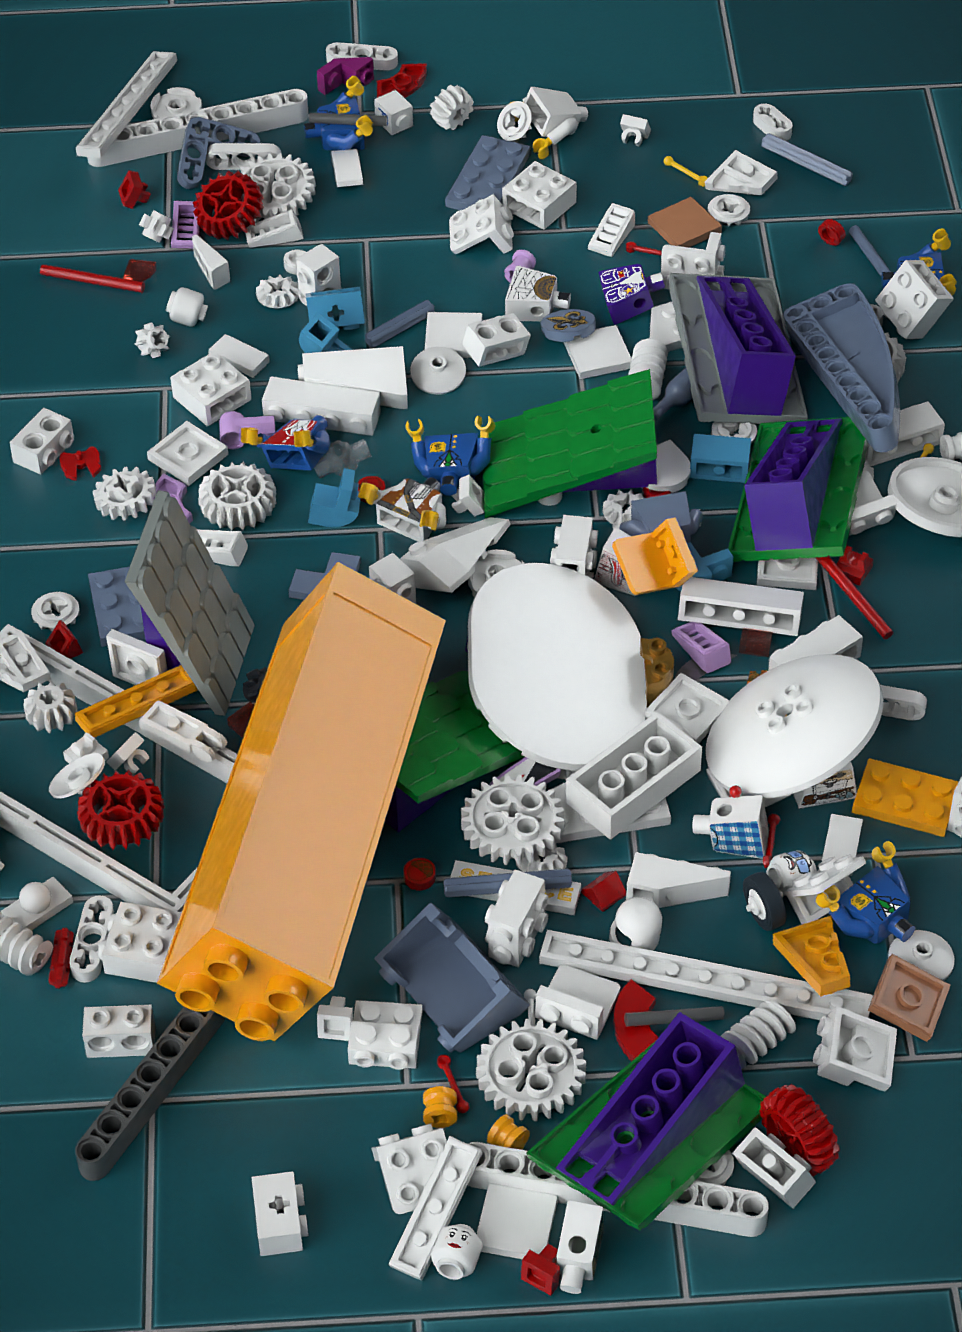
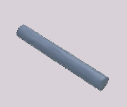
(868, 250)

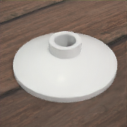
(438, 379)
(77, 776)
(938, 954)

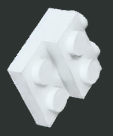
(385, 1034)
(855, 1049)

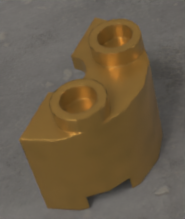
(658, 667)

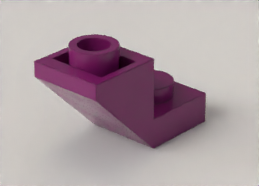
(341, 69)

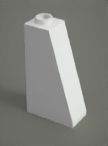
(361, 369)

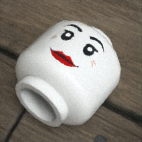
(456, 1251)

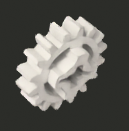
(124, 493)

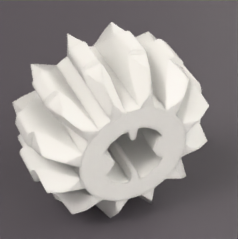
(451, 107)
(50, 707)

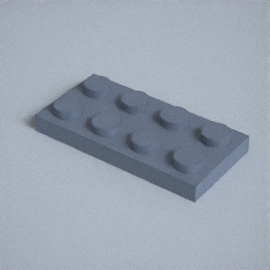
(487, 171)

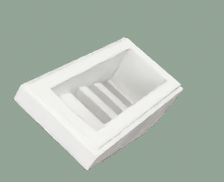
(275, 230)
(606, 231)
(211, 262)
(232, 542)

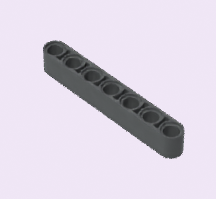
(145, 1094)

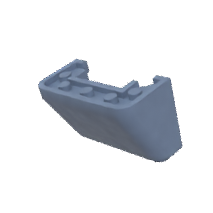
(450, 979)

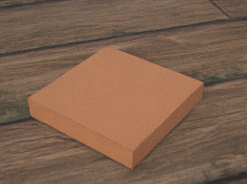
(684, 223)
(909, 997)

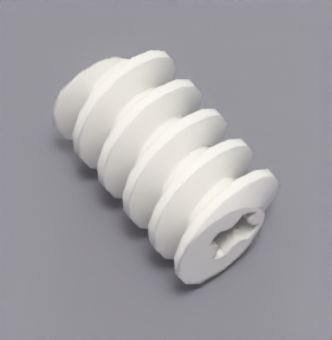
(650, 355)
(22, 948)
(760, 1031)

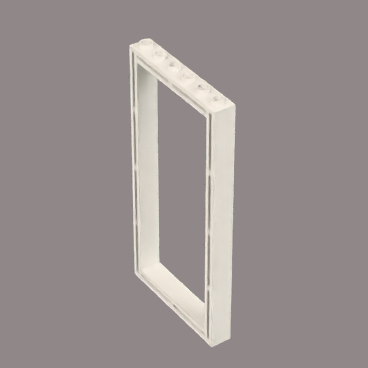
(67, 847)

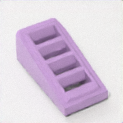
(183, 209)
(705, 648)

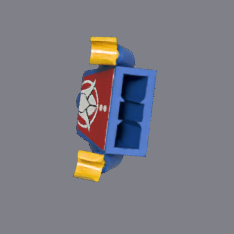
(293, 446)

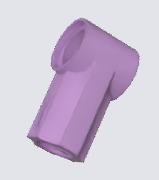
(232, 422)

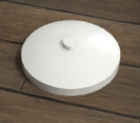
(929, 493)

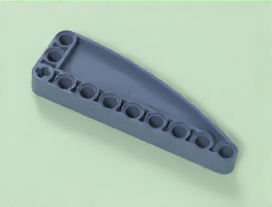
(852, 359)

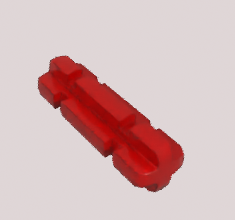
(60, 958)

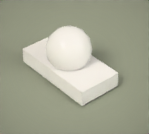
(38, 903)

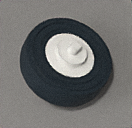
(764, 901)

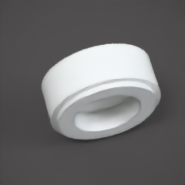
(290, 260)

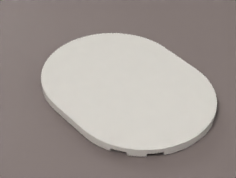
(554, 664)

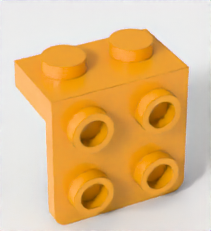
(655, 559)

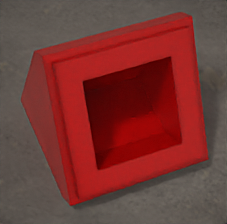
(64, 641)
(605, 890)

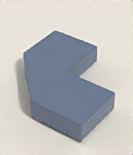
(305, 581)

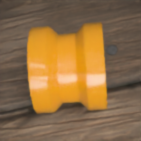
(440, 1107)
(507, 1134)

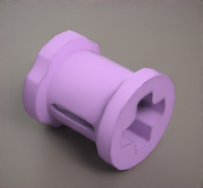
(520, 258)

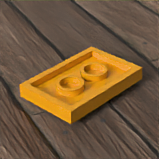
(905, 797)

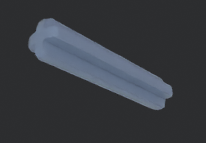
(398, 324)

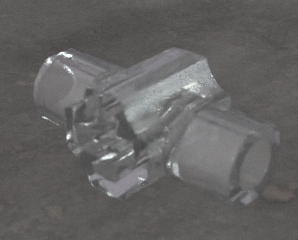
(342, 456)

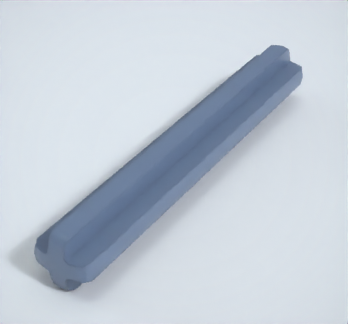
(807, 159)
(491, 883)

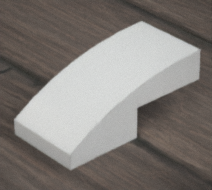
(347, 167)

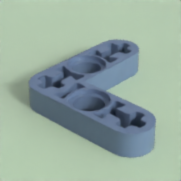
(202, 142)

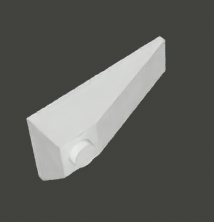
(449, 558)

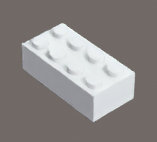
(633, 775)

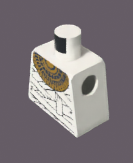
(534, 295)

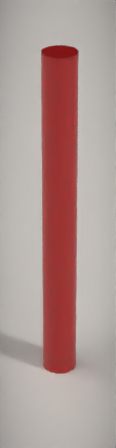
(92, 278)
(855, 596)

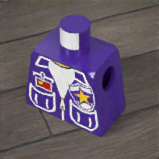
(629, 291)

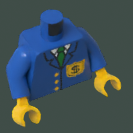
(339, 135)
(932, 259)
(452, 455)
(874, 904)

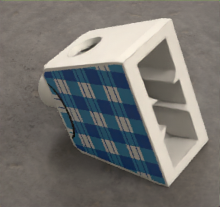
(736, 826)

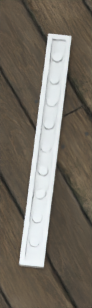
(695, 976)

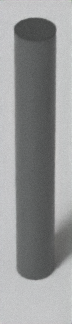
(345, 119)
(667, 1016)

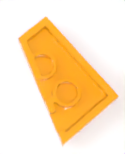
(815, 955)

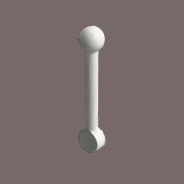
(530, 996)

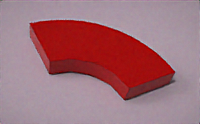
(405, 81)
(633, 1039)

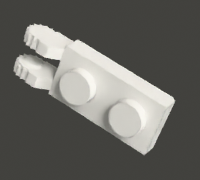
(182, 731)

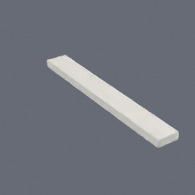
(126, 104)

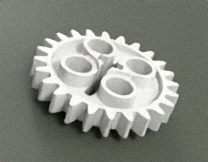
(290, 190)
(512, 819)
(559, 1080)

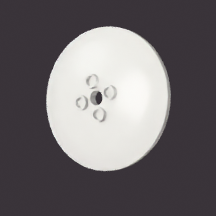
(831, 720)

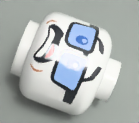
(789, 866)

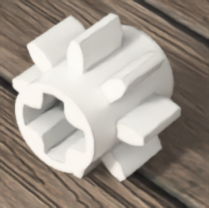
(156, 226)
(152, 340)

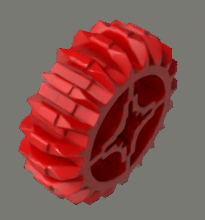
(225, 198)
(119, 817)
(800, 1127)

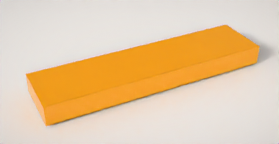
(134, 701)

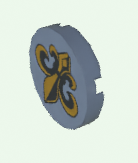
(566, 324)

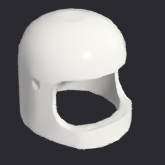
(640, 921)

